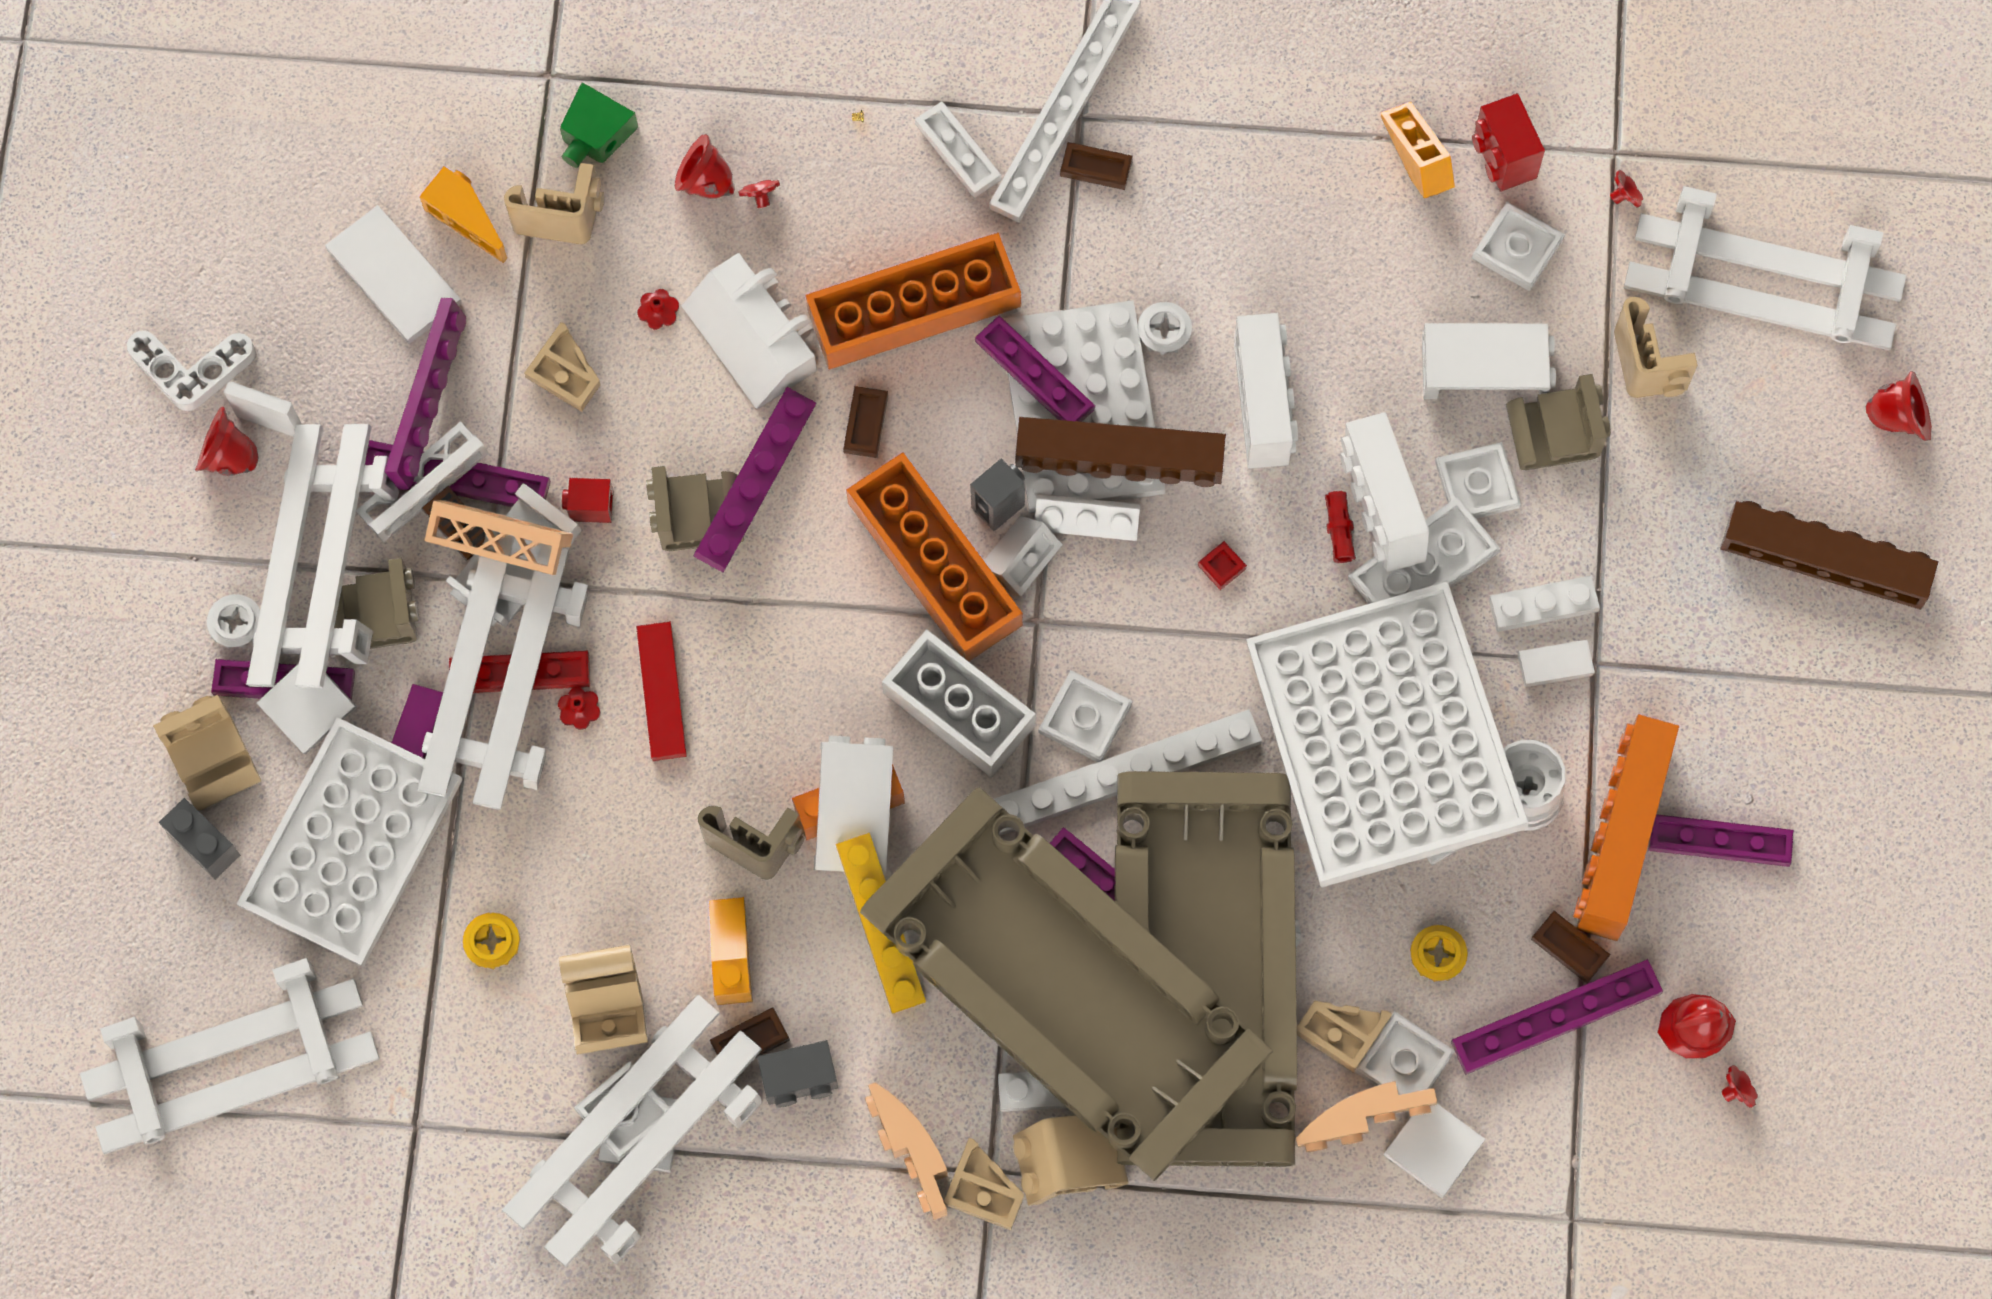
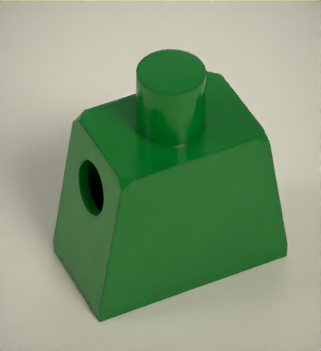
(595, 126)

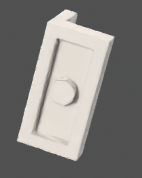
(1022, 554)

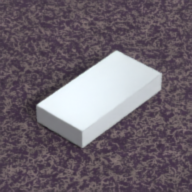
(1556, 663)

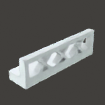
(427, 487)

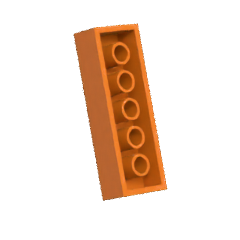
(913, 300)
(934, 557)
(1627, 828)

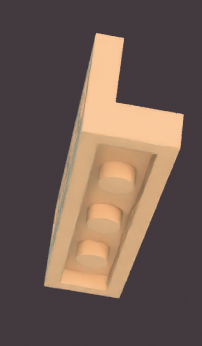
(500, 523)

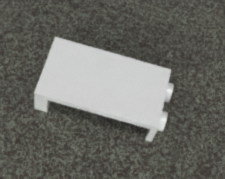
(1486, 357)
(529, 508)
(853, 798)

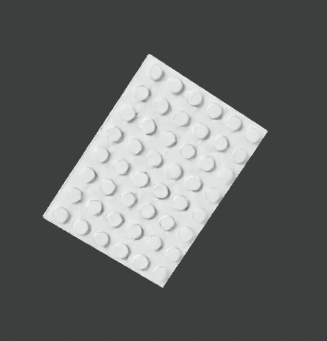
(1386, 734)

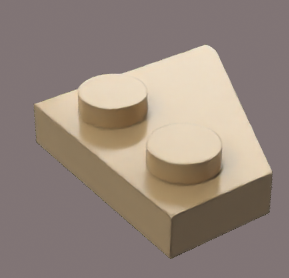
(1342, 1031)

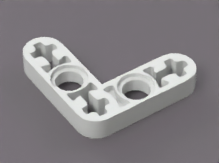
(184, 378)

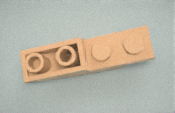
(1348, 1117)
(906, 1135)

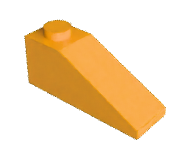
(1420, 150)
(456, 204)
(730, 951)

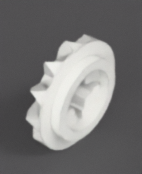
(1176, 318)
(226, 609)

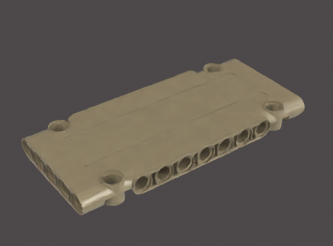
(1224, 904)
(1066, 982)

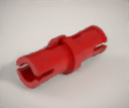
(1340, 527)

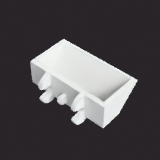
(750, 330)

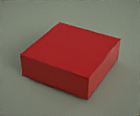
(1222, 565)

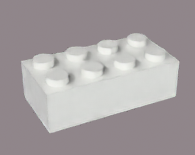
(1265, 390)
(1385, 492)
(959, 703)

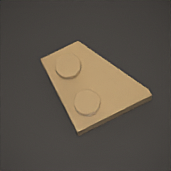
(564, 370)
(983, 1189)

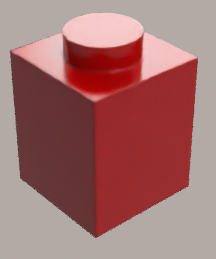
(588, 500)

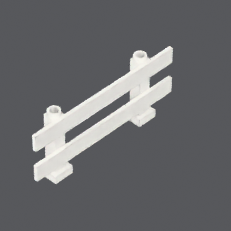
(1851, 276)
(319, 636)
(499, 756)
(138, 1067)
(593, 1214)

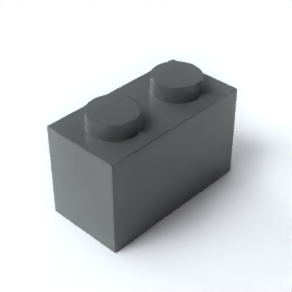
(998, 494)
(199, 838)
(798, 1074)

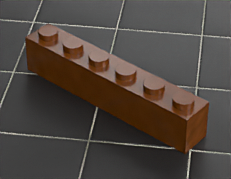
(1120, 451)
(1829, 554)

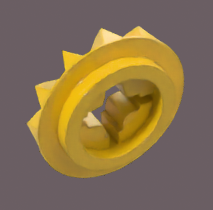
(479, 930)
(1452, 944)

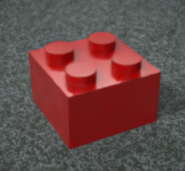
(1508, 142)

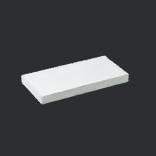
(391, 273)
(1453, 553)

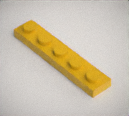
(894, 969)

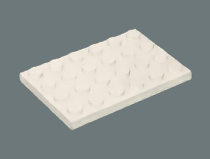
(1104, 359)
(347, 843)

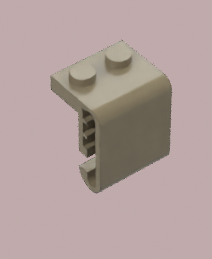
(1559, 426)
(685, 506)
(382, 604)
(750, 847)

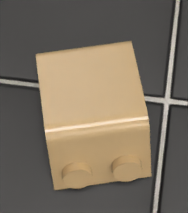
(558, 214)
(1641, 361)
(207, 751)
(604, 999)
(1065, 1158)

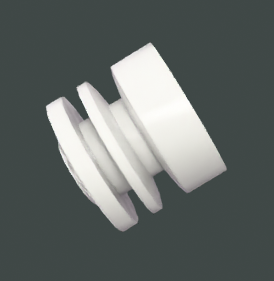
(1543, 772)

